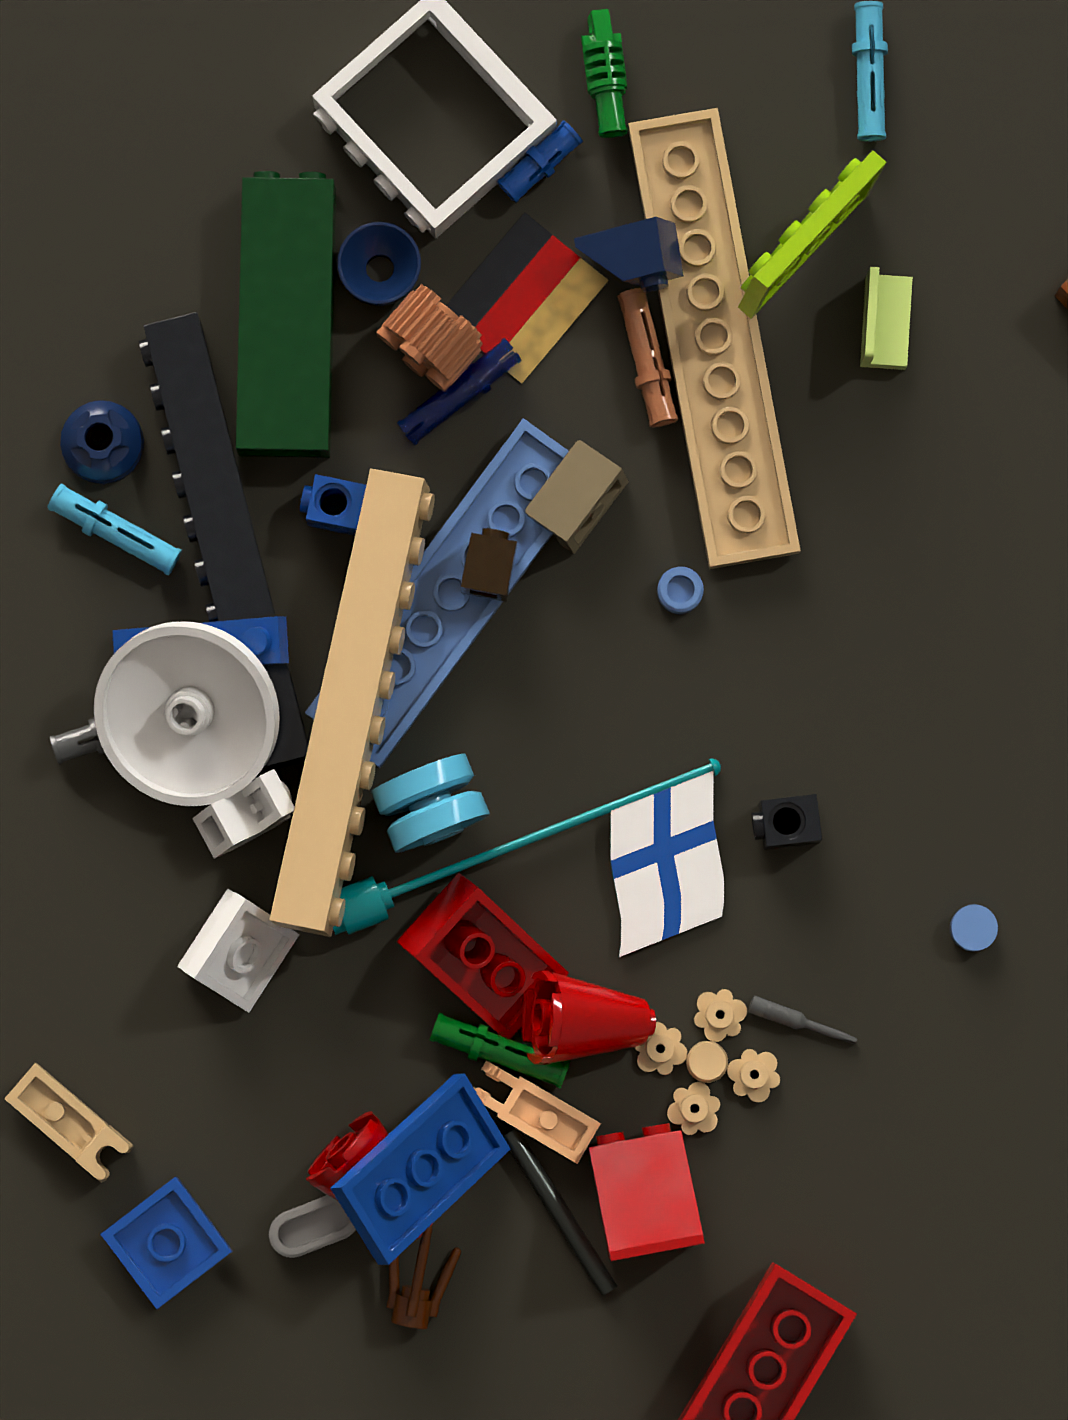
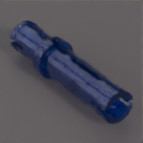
(469, 384)

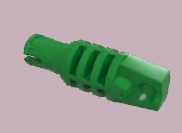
(605, 73)

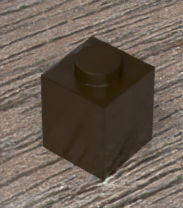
(489, 565)

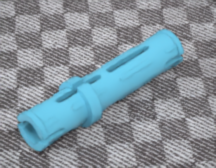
(870, 67)
(69, 504)

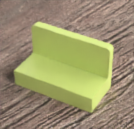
(886, 321)

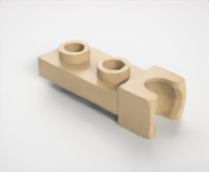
(66, 1120)

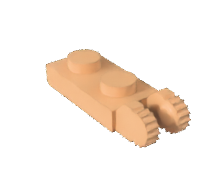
(540, 1114)

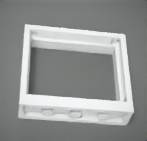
(485, 63)

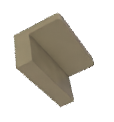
(577, 495)

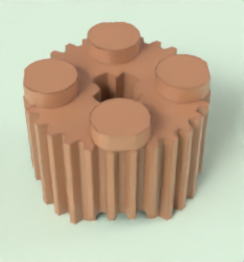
(431, 337)

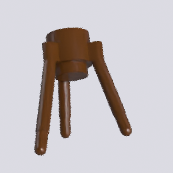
(413, 1305)

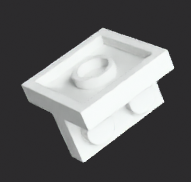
(237, 950)

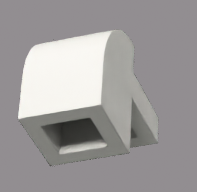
(246, 814)

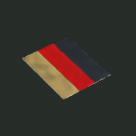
(527, 293)

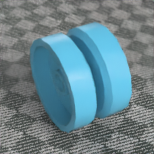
(428, 797)

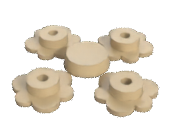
(708, 1062)

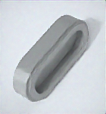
(310, 1227)

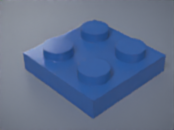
(166, 1242)

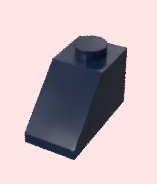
(637, 252)

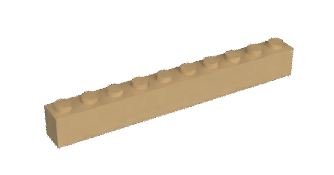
(351, 703)

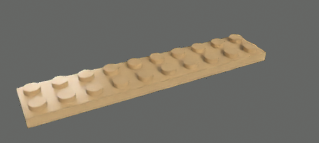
(714, 344)

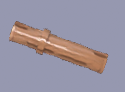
(650, 368)

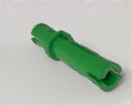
(495, 1048)

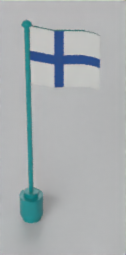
(659, 858)

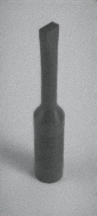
(793, 1019)

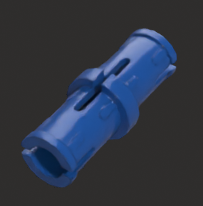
(539, 161)

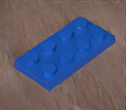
(420, 1169)

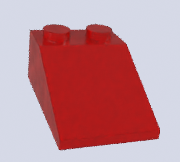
(478, 953)

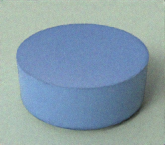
(680, 590)
(973, 927)

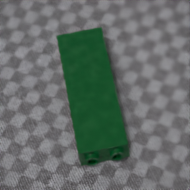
(286, 315)

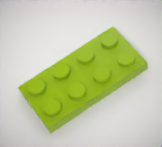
(804, 238)

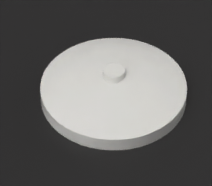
(186, 713)

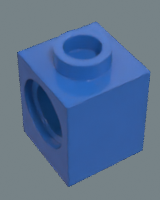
(324, 486)

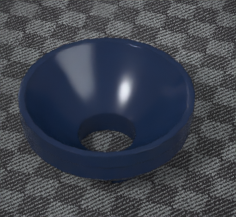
(374, 241)
(114, 461)

